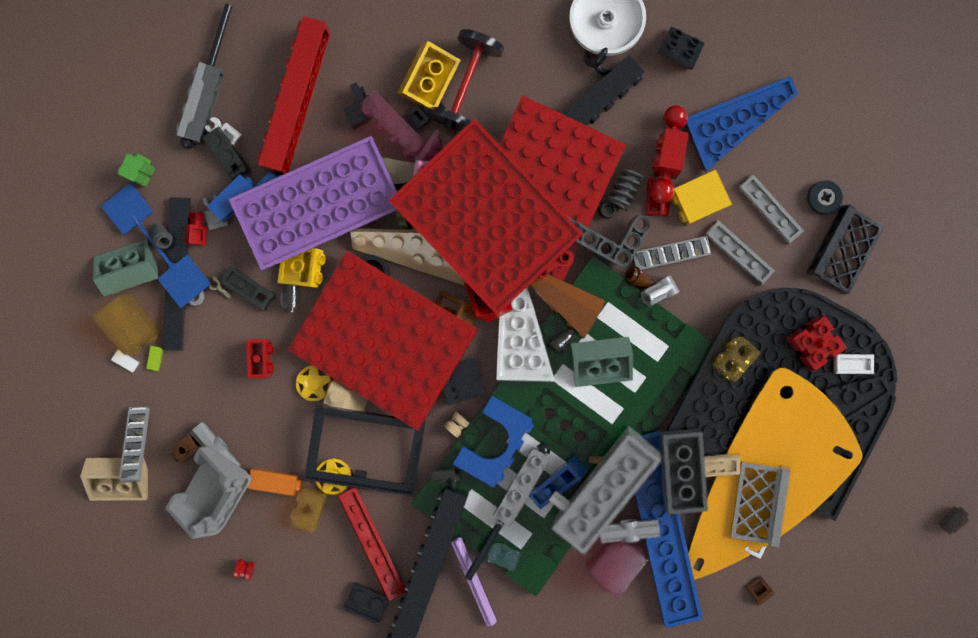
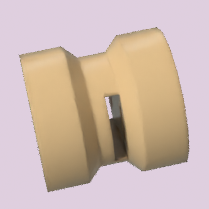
(454, 428)

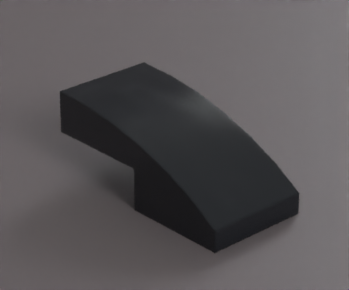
(419, 117)

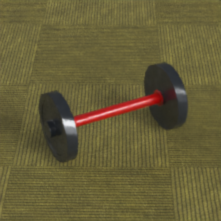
(480, 45)

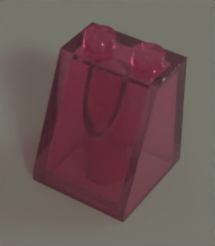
(616, 565)

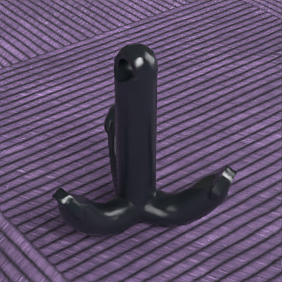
(596, 64)

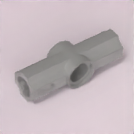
(207, 438)
(630, 531)

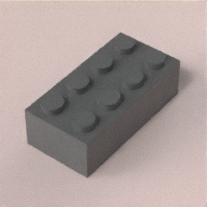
(683, 471)

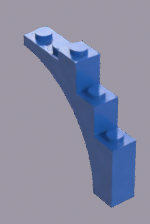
(221, 205)

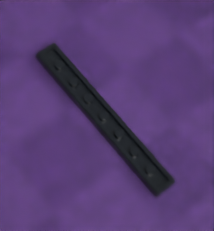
(174, 315)

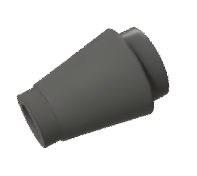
(161, 236)

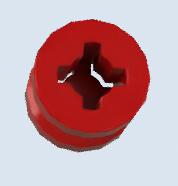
(244, 569)

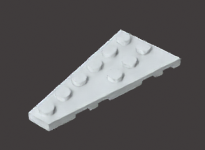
(521, 344)

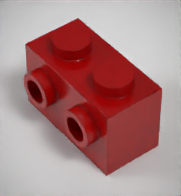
(259, 358)

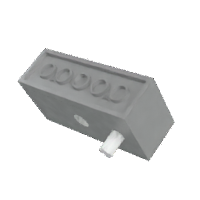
(605, 490)

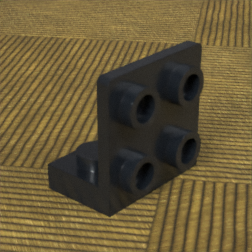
(464, 382)

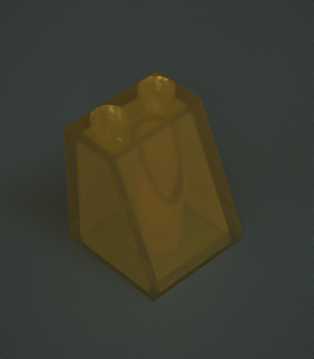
(126, 324)

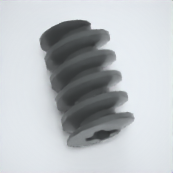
(624, 188)

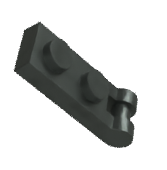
(226, 153)
(247, 288)

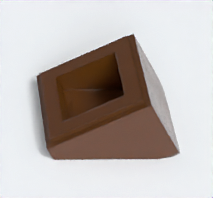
(760, 590)

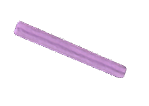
(475, 585)

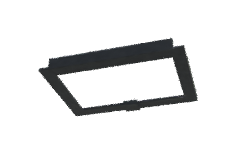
(360, 479)

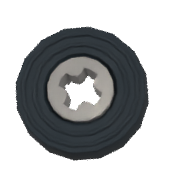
(816, 192)

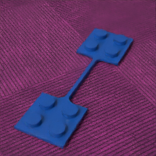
(183, 278)

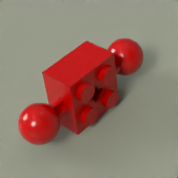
(670, 154)

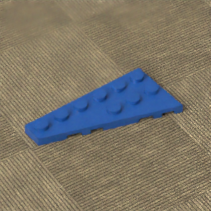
(729, 123)

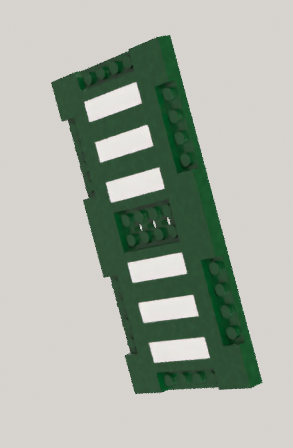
(663, 366)

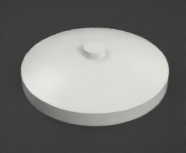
(607, 24)

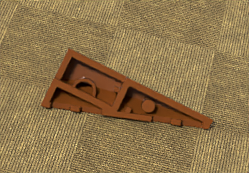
(572, 303)

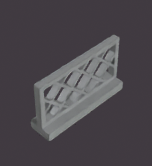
(778, 503)

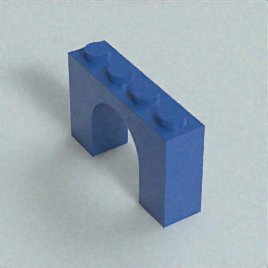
(491, 469)

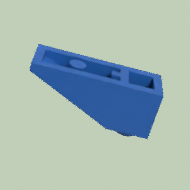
(558, 481)

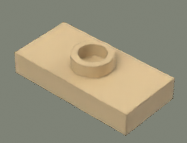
(722, 465)

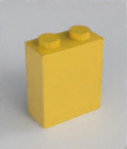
(700, 198)

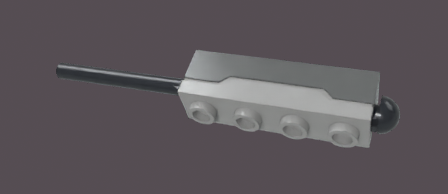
(203, 93)
(514, 499)

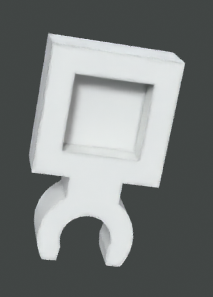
(232, 134)

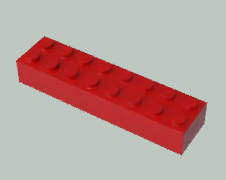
(294, 96)

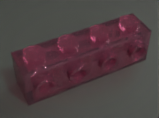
(389, 120)

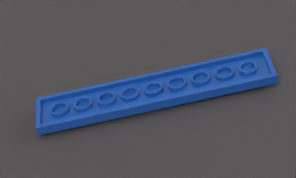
(668, 552)

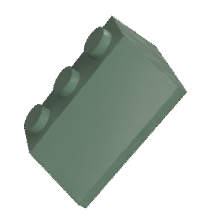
(125, 267)
(602, 361)

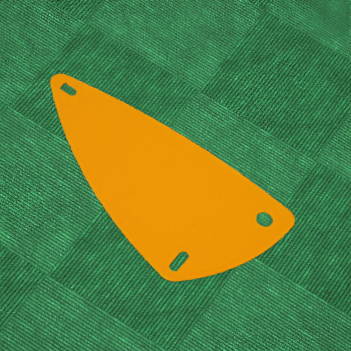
(778, 434)

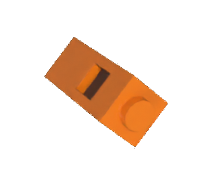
(274, 481)

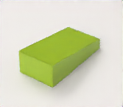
(154, 358)

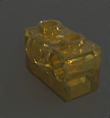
(739, 363)

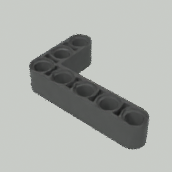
(621, 246)

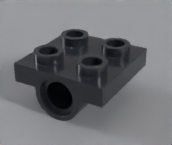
(681, 48)

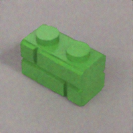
(137, 169)

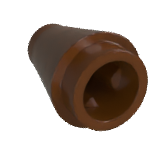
(637, 277)

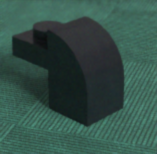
(353, 112)

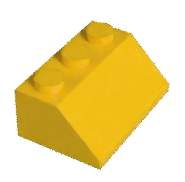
(428, 76)

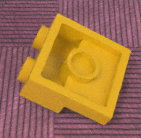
(303, 269)

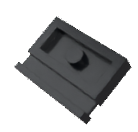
(366, 603)

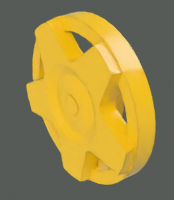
(312, 383)
(332, 468)

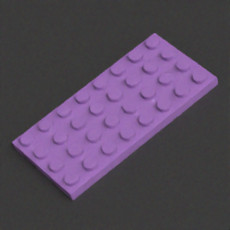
(315, 203)

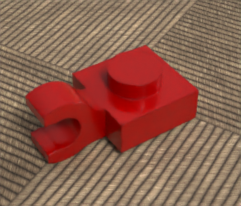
(195, 232)

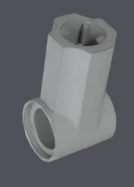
(662, 290)

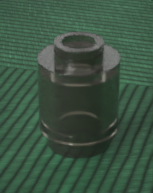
(290, 298)
(954, 520)

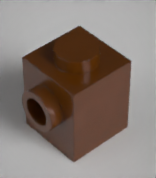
(184, 449)

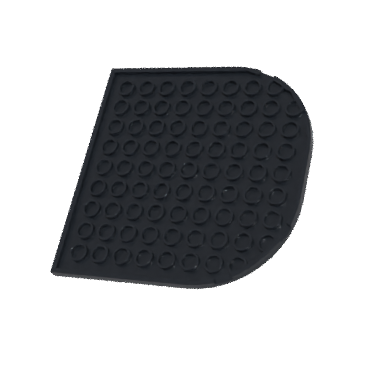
(765, 321)

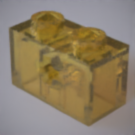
(310, 520)

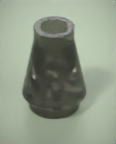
(561, 341)

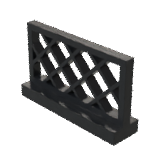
(830, 244)

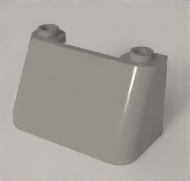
(210, 495)

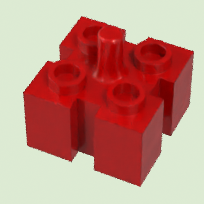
(816, 343)

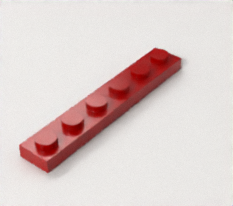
(371, 543)

